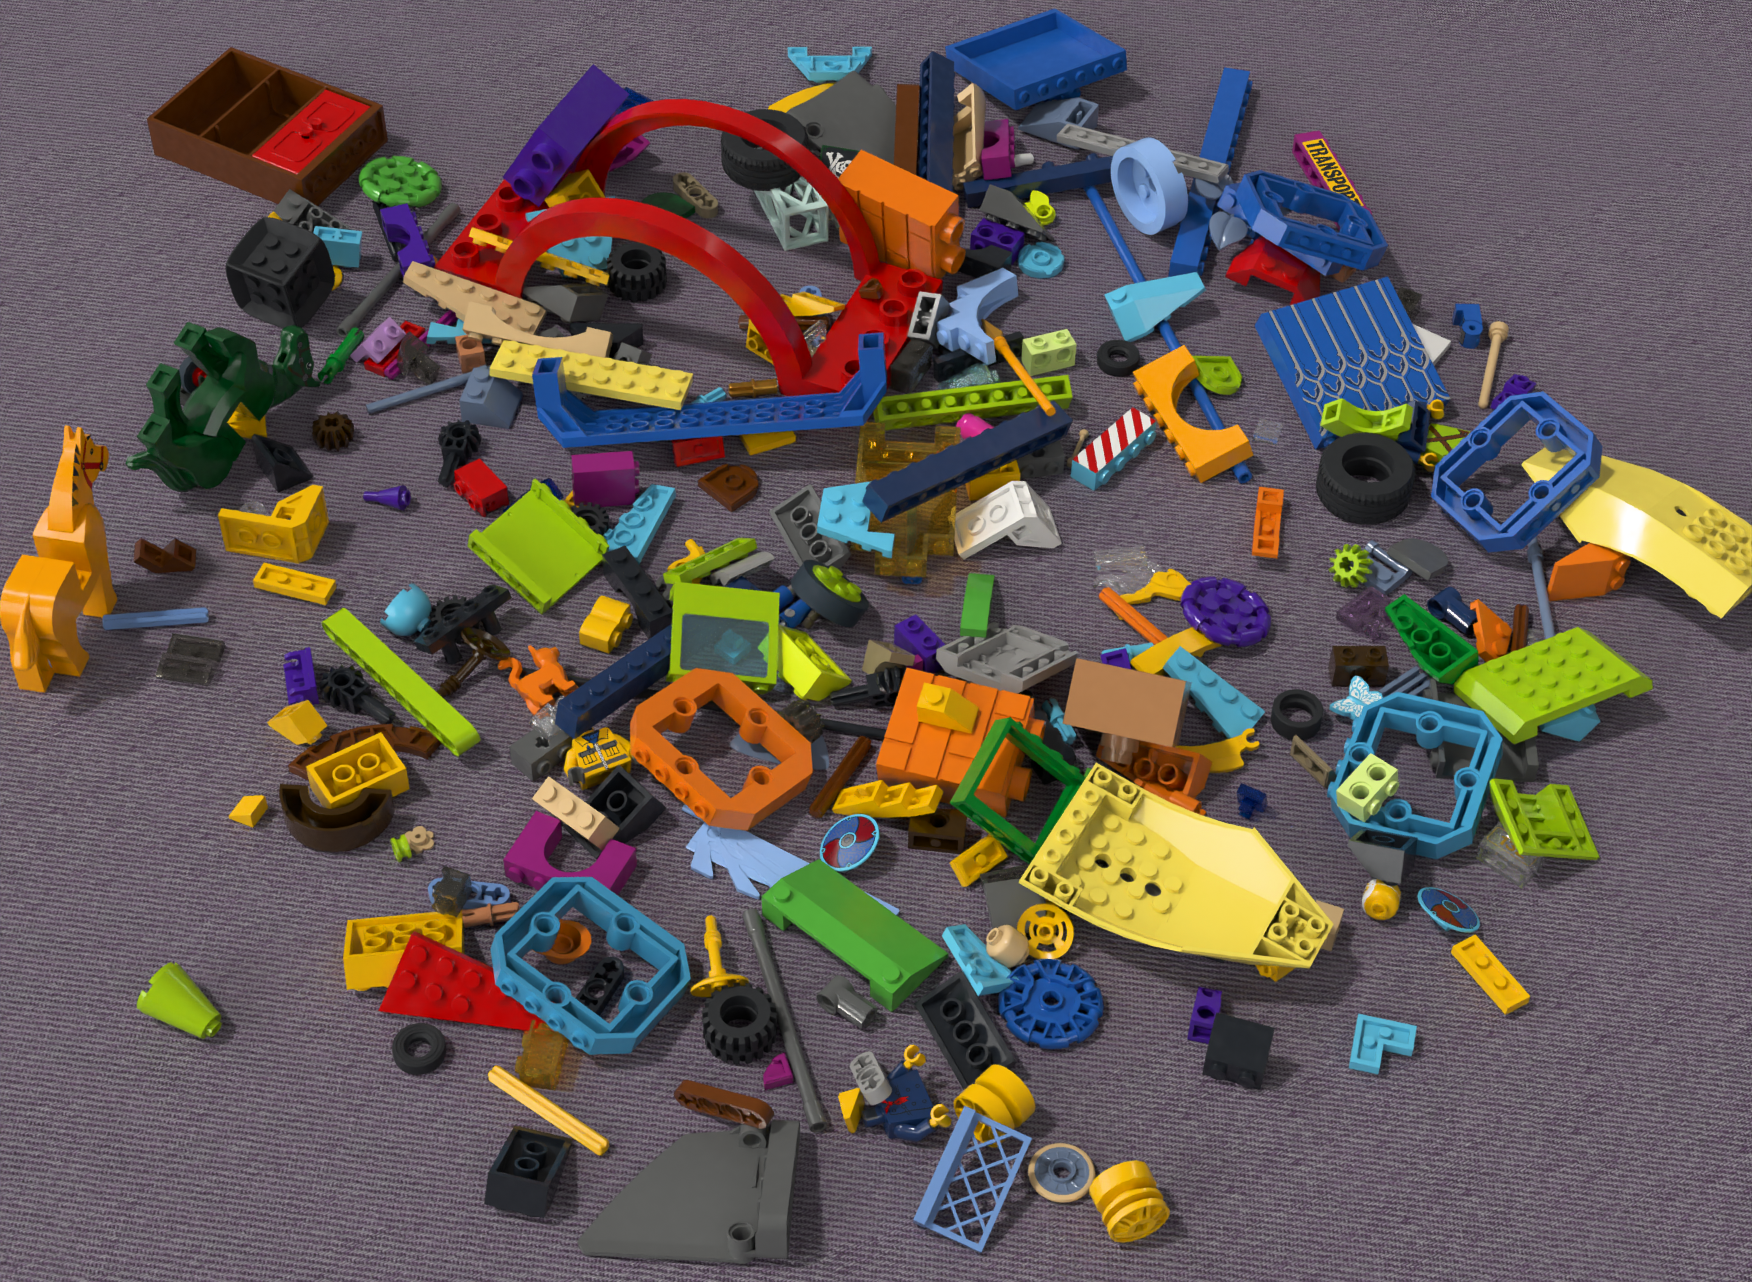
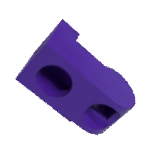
(1203, 1014)

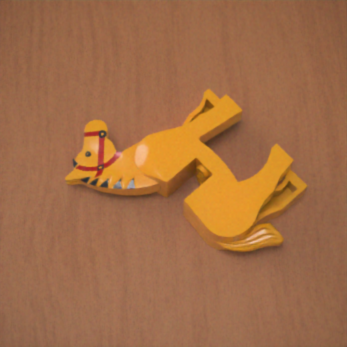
(67, 577)

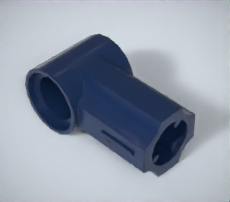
(1450, 605)

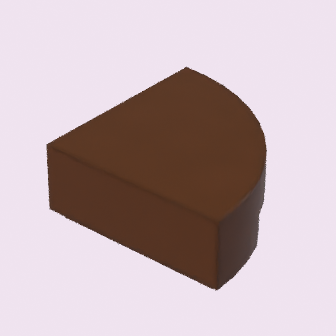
(872, 289)

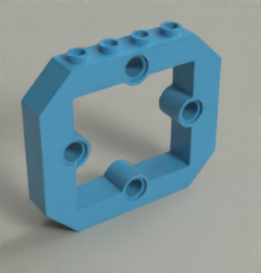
(1432, 724)
(625, 930)

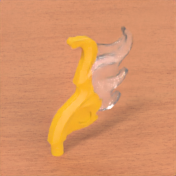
(1143, 584)

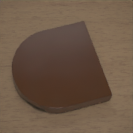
(730, 485)

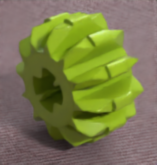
(1343, 560)

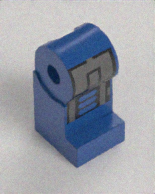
(1470, 322)

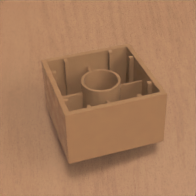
(1126, 707)

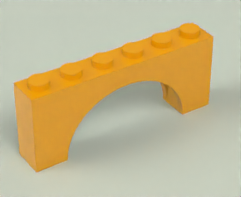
(1204, 450)

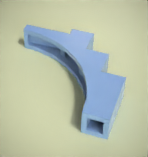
(976, 302)

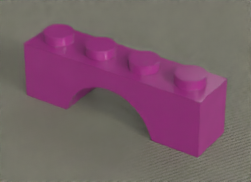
(998, 150)

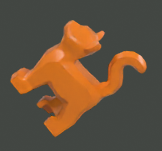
(539, 686)

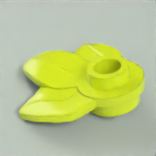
(1040, 206)

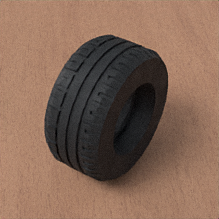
(756, 167)
(1369, 456)

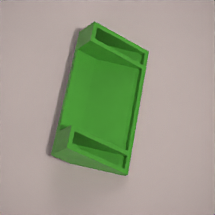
(855, 930)

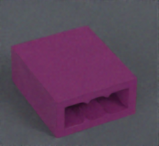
(605, 478)

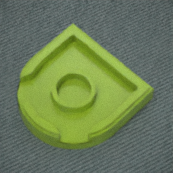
(1218, 374)

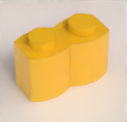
(605, 624)

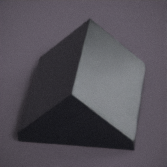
(280, 463)

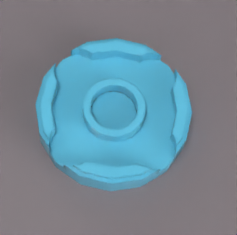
(1040, 260)

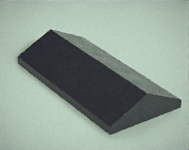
(963, 1029)

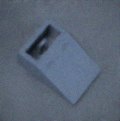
(1052, 116)

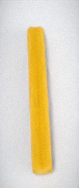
(548, 1110)

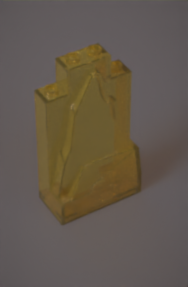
(922, 529)

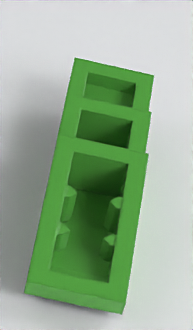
(977, 605)

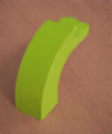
(1344, 419)

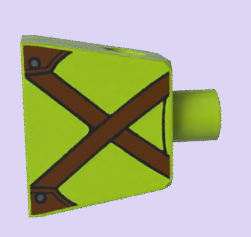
(1442, 440)

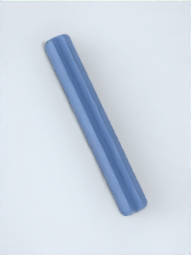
(155, 618)

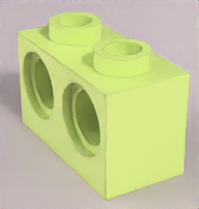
(1048, 352)
(1363, 784)

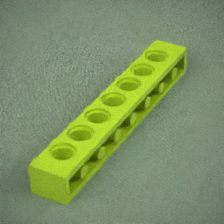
(980, 400)

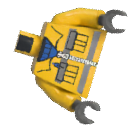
(596, 756)

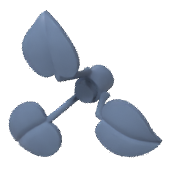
(1224, 227)

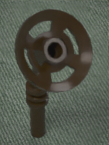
(481, 650)

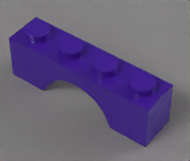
(401, 227)

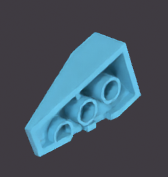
(1144, 304)

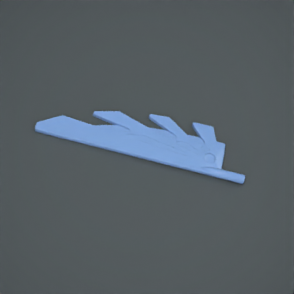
(744, 858)

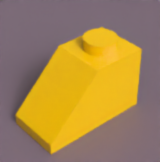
(946, 708)
(299, 723)

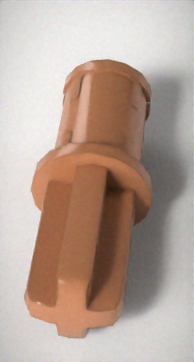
(489, 914)

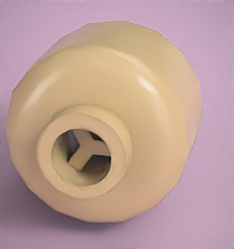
(1007, 946)

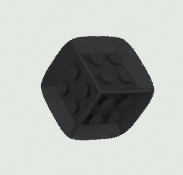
(280, 273)

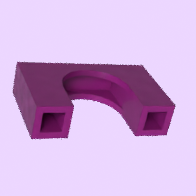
(529, 856)

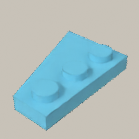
(980, 969)

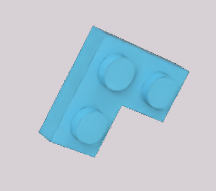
(1377, 1035)

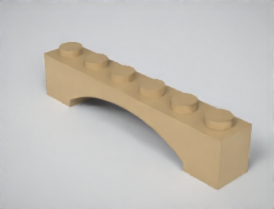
(483, 323)

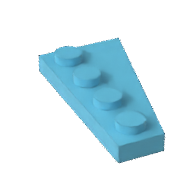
(1223, 703)

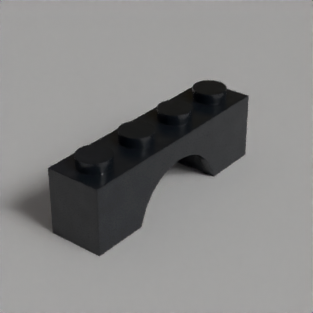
(985, 260)
(626, 575)
(1052, 740)

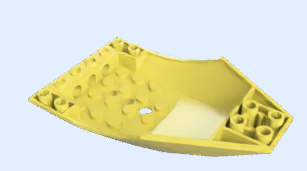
(1637, 515)
(1217, 880)

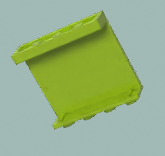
(539, 547)

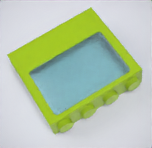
(725, 633)

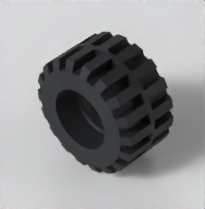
(636, 272)
(743, 1042)

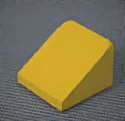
(249, 810)
(852, 1104)

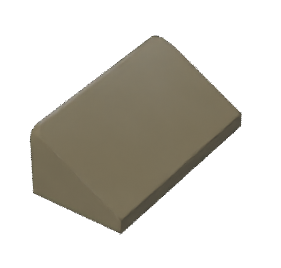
(1312, 762)

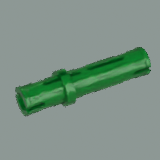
(336, 362)

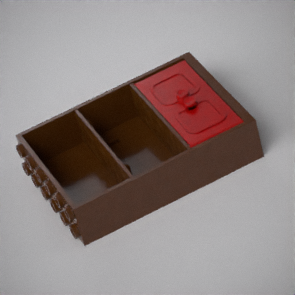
(267, 129)

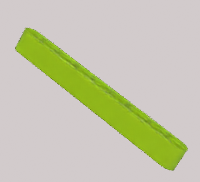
(401, 682)

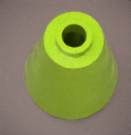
(179, 1002)

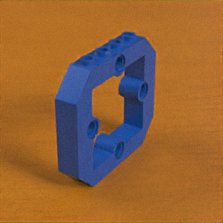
(1355, 245)
(1546, 500)

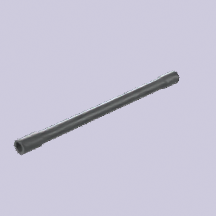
(354, 319)
(811, 1105)

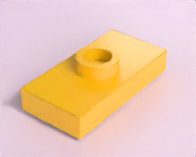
(978, 860)

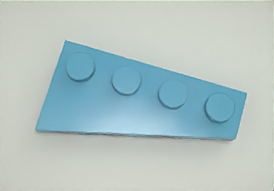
(640, 525)

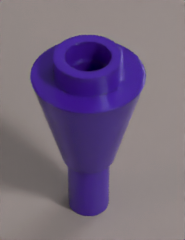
(394, 497)

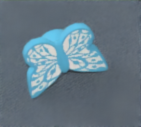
(1358, 698)

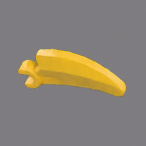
(1225, 754)

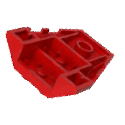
(1277, 267)

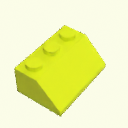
(807, 666)

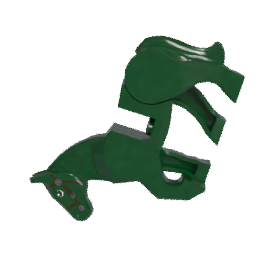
(197, 442)

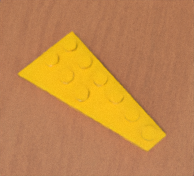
(547, 259)

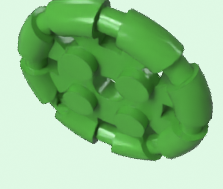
(402, 180)

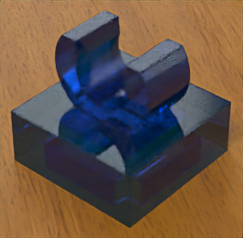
(1250, 800)

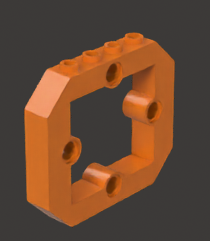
(759, 723)

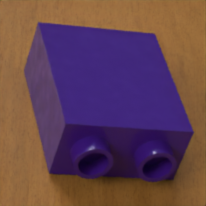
(564, 135)

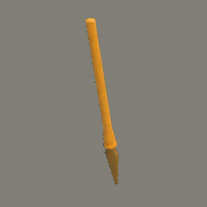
(1003, 348)

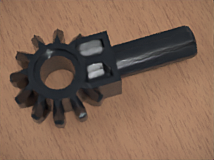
(457, 444)
(881, 689)
(349, 690)

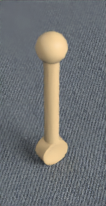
(1083, 435)

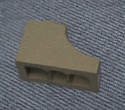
(885, 655)

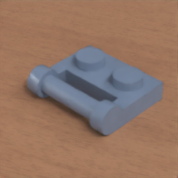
(1383, 578)

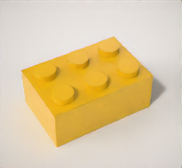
(366, 765)

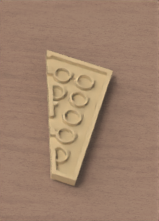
(456, 293)

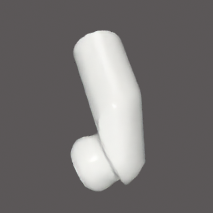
(1023, 159)

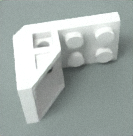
(1007, 511)

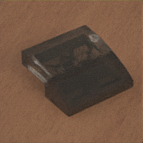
(190, 659)

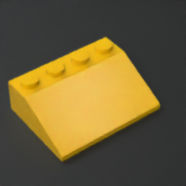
(378, 943)

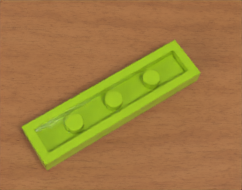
(713, 559)

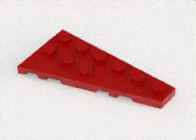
(452, 987)

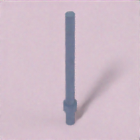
(420, 392)
(1535, 557)

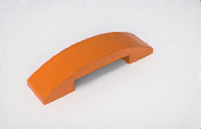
(1267, 522)

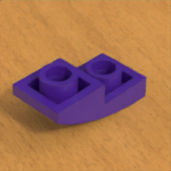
(1514, 386)

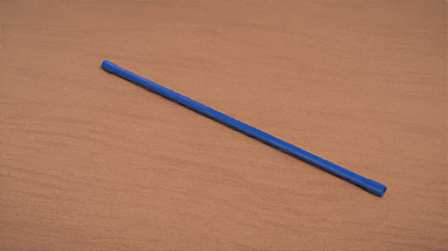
(1240, 470)

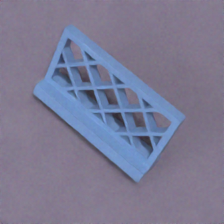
(947, 1168)

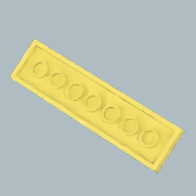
(597, 375)

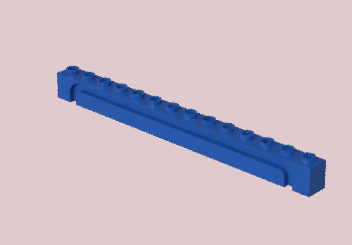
(1217, 146)

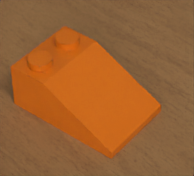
(1588, 573)

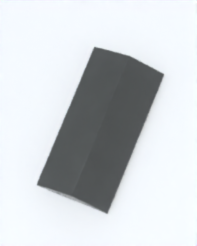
(798, 525)

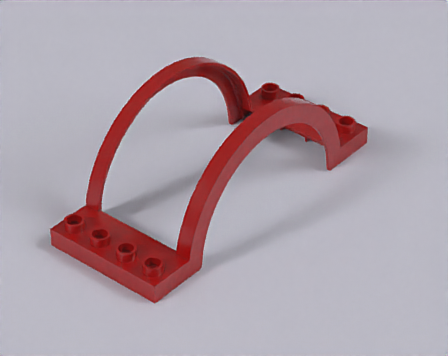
(796, 371)

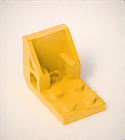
(276, 535)

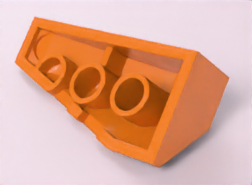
(1165, 769)

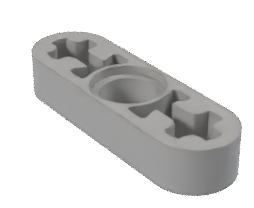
(870, 1078)

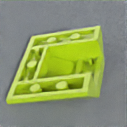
(1543, 822)

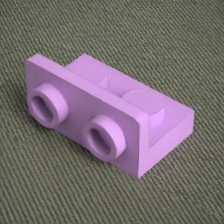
(379, 342)

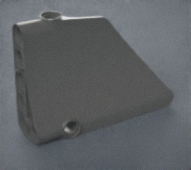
(850, 117)
(706, 1200)

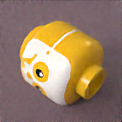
(1380, 900)

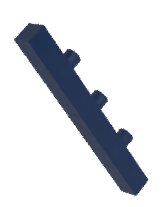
(1045, 180)

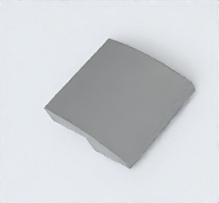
(742, 568)

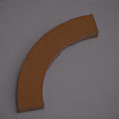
(401, 739)

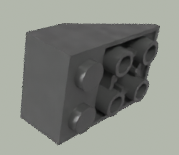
(1007, 209)
(305, 214)
(570, 302)

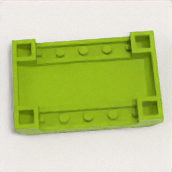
(1548, 682)

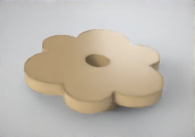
(420, 839)

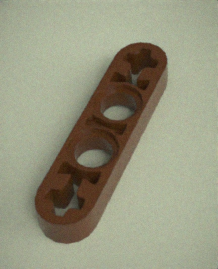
(724, 1104)

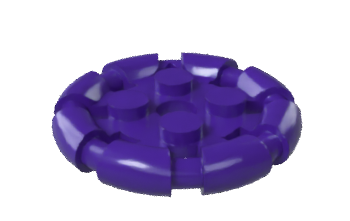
(1205, 605)

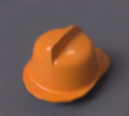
(571, 942)

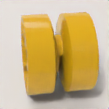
(999, 1097)

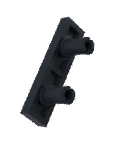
(955, 362)
(479, 608)

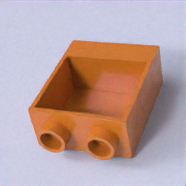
(908, 216)
(942, 756)

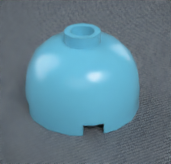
(408, 612)

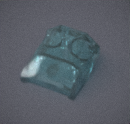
(972, 376)

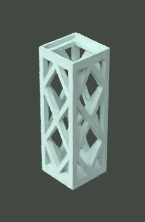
(805, 207)

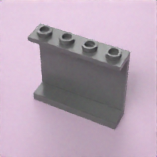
(1517, 762)

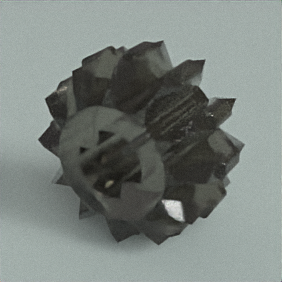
(804, 719)

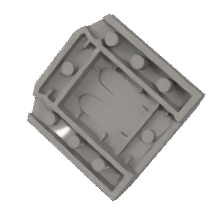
(1006, 658)

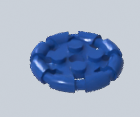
(1056, 1017)

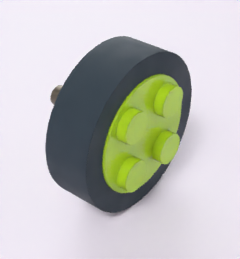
(828, 594)

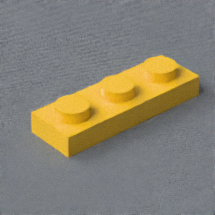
(294, 583)
(1490, 974)

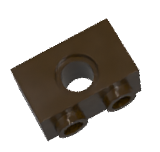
(1361, 661)
(938, 831)

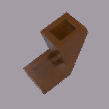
(173, 558)

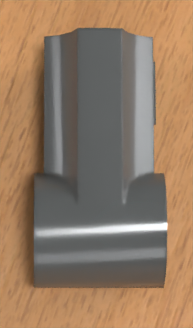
(841, 998)

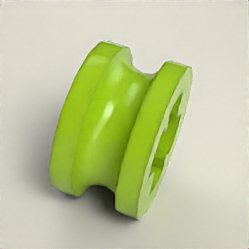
(401, 848)

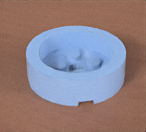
(1149, 186)

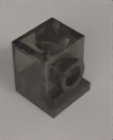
(451, 892)

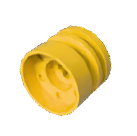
(1129, 1201)

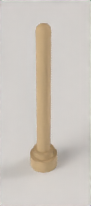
(1497, 333)

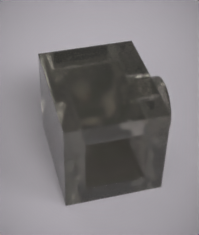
(1411, 301)

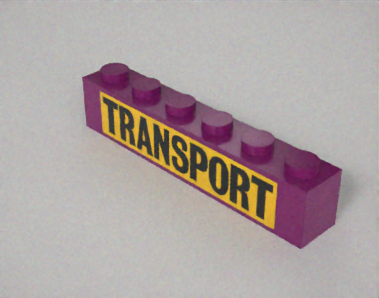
(1323, 167)

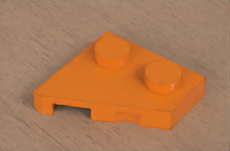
(1490, 631)

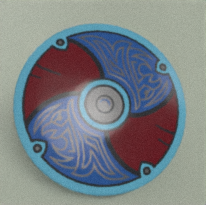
(850, 842)
(1448, 910)

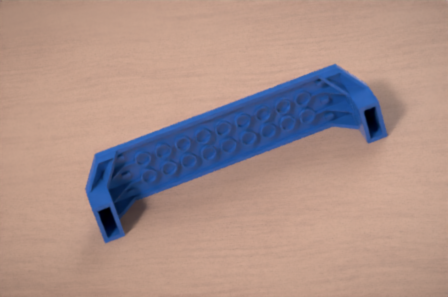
(578, 425)

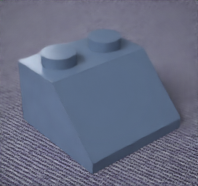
(489, 400)

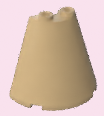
(968, 136)

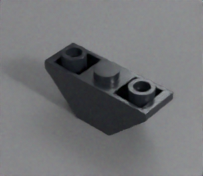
(622, 332)

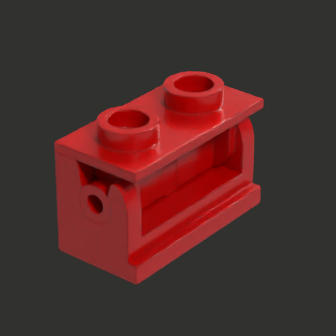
(480, 487)

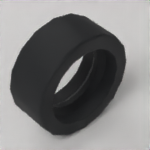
(1298, 699)

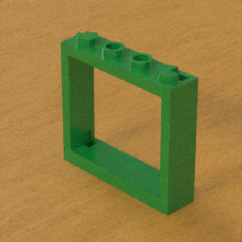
(987, 818)

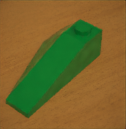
(1431, 642)

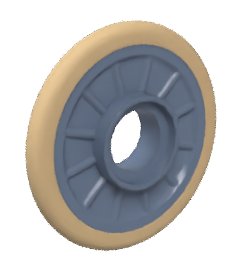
(1061, 1189)

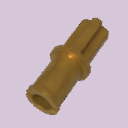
(754, 388)

